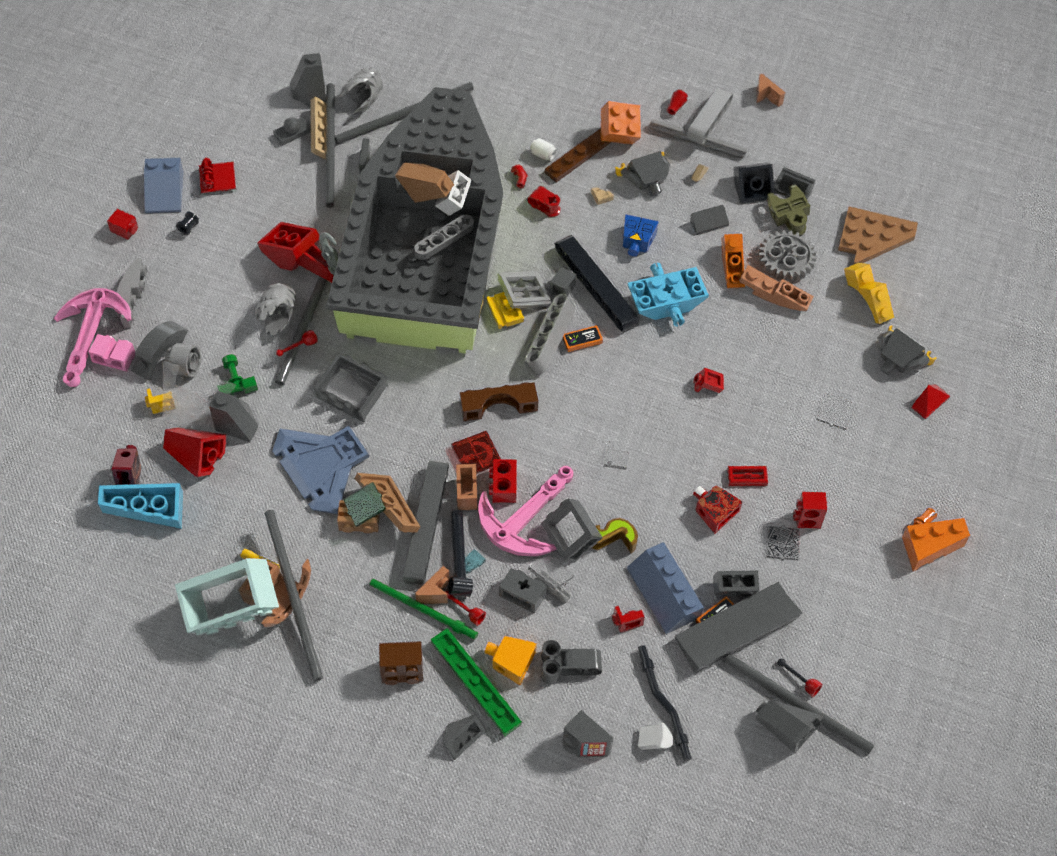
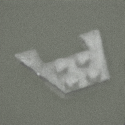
(186, 407)

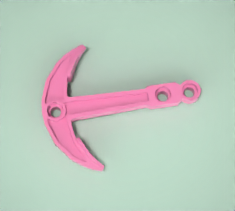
(95, 301)
(510, 528)

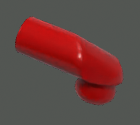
(521, 173)

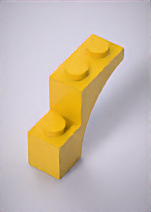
(875, 293)

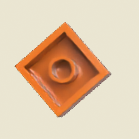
(620, 123)

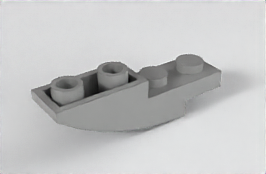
(132, 287)

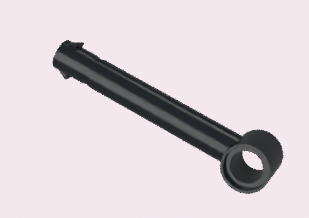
(459, 584)

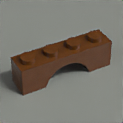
(520, 396)

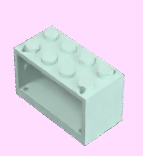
(193, 605)

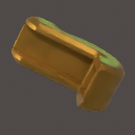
(615, 530)

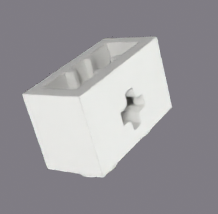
(457, 195)

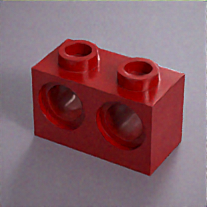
(507, 480)
(810, 510)

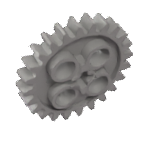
(797, 255)

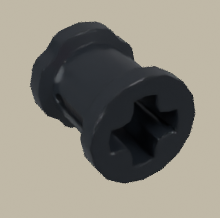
(187, 223)

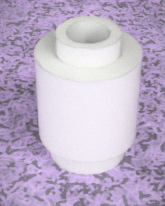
(543, 149)

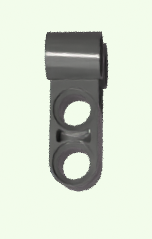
(569, 662)

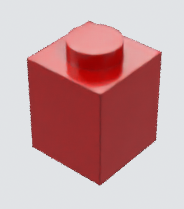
(122, 224)

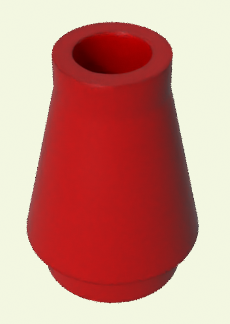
(677, 100)

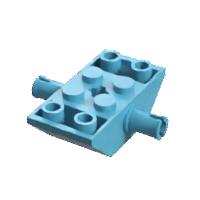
(668, 293)

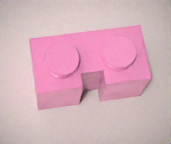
(112, 353)

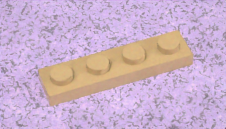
(318, 127)

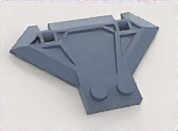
(320, 464)

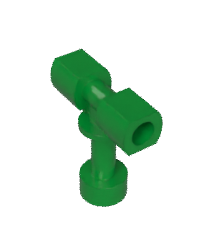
(247, 384)

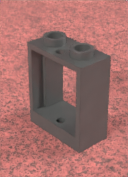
(583, 543)

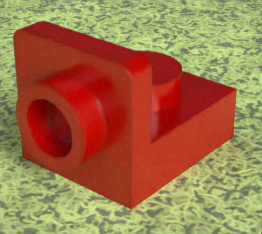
(710, 380)
(628, 621)

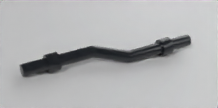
(680, 738)

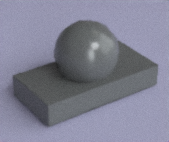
(291, 130)

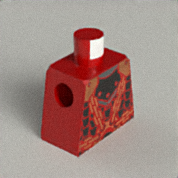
(716, 507)

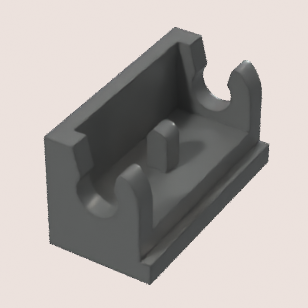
(789, 177)

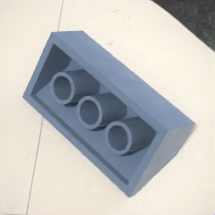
(665, 588)

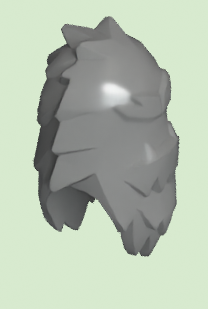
(363, 88)
(276, 307)

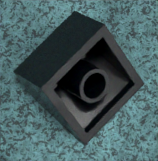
(754, 181)

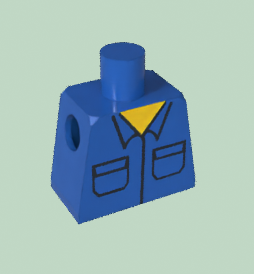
(638, 234)

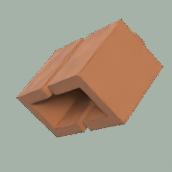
(466, 487)

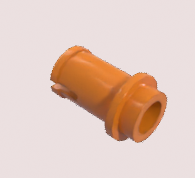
(926, 517)

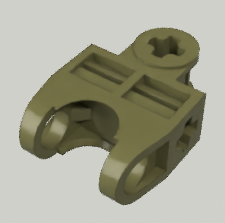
(790, 211)

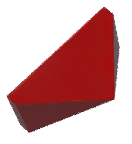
(930, 400)

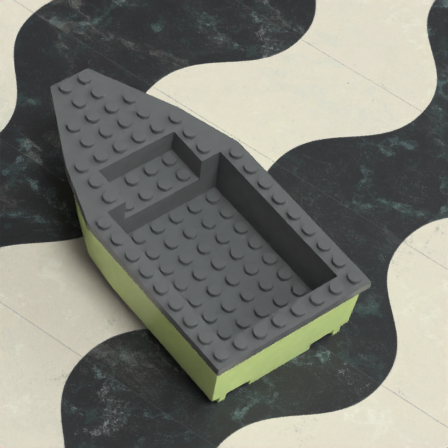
(377, 279)

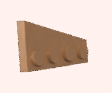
(396, 506)

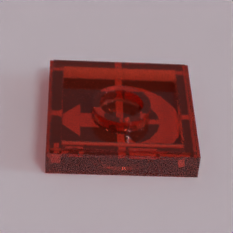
(476, 450)

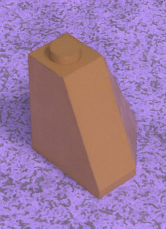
(424, 181)

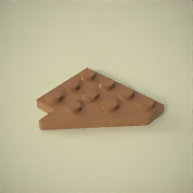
(873, 234)

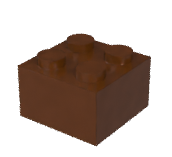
(401, 662)

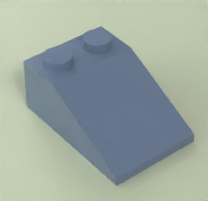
(163, 185)

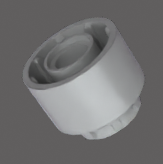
(186, 356)

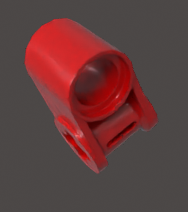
(545, 201)

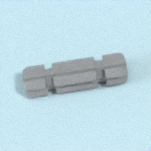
(563, 595)

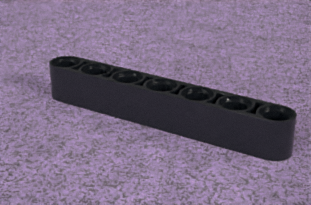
(596, 283)

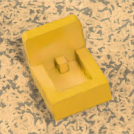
(154, 402)

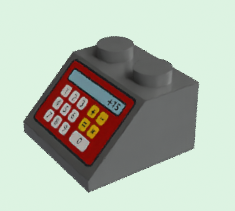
(586, 737)

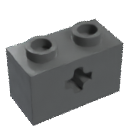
(735, 583)
(522, 590)

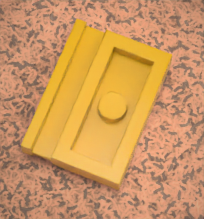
(502, 312)

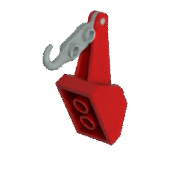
(297, 245)

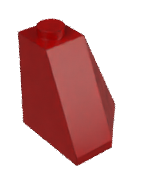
(195, 449)

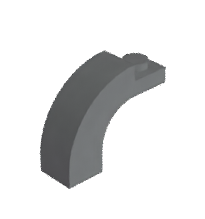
(154, 346)

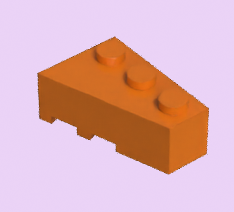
(934, 539)

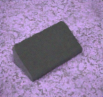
(709, 219)

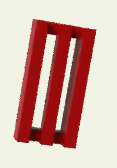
(747, 478)

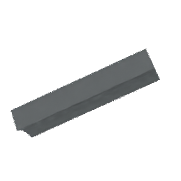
(737, 626)

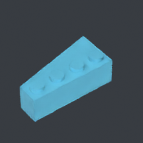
(144, 502)

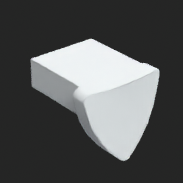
(655, 737)

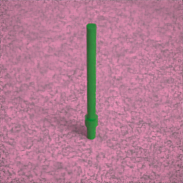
(457, 626)

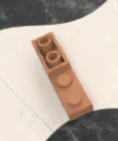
(776, 292)

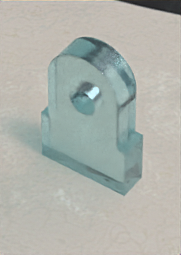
(475, 560)

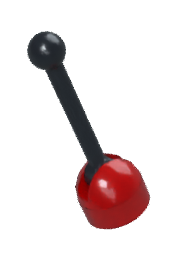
(811, 686)

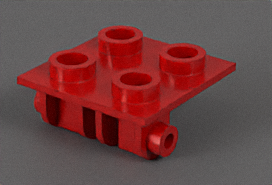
(216, 176)

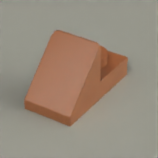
(769, 90)
(432, 590)

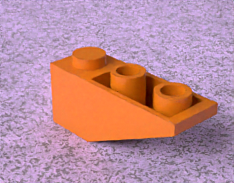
(733, 259)

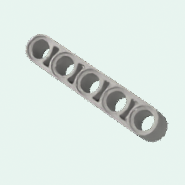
(709, 116)
(550, 334)

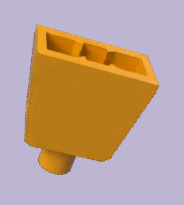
(512, 657)

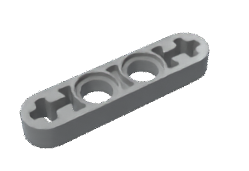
(442, 235)

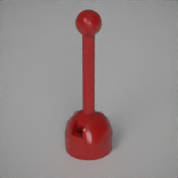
(308, 338)
(475, 615)

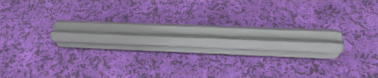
(710, 142)

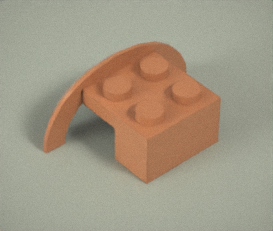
(284, 610)

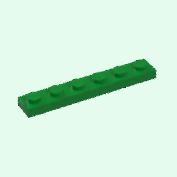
(476, 682)

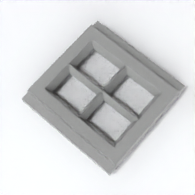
(524, 289)

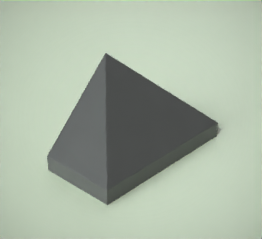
(462, 735)

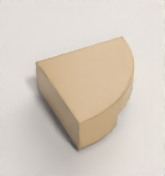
(699, 172)
(601, 196)

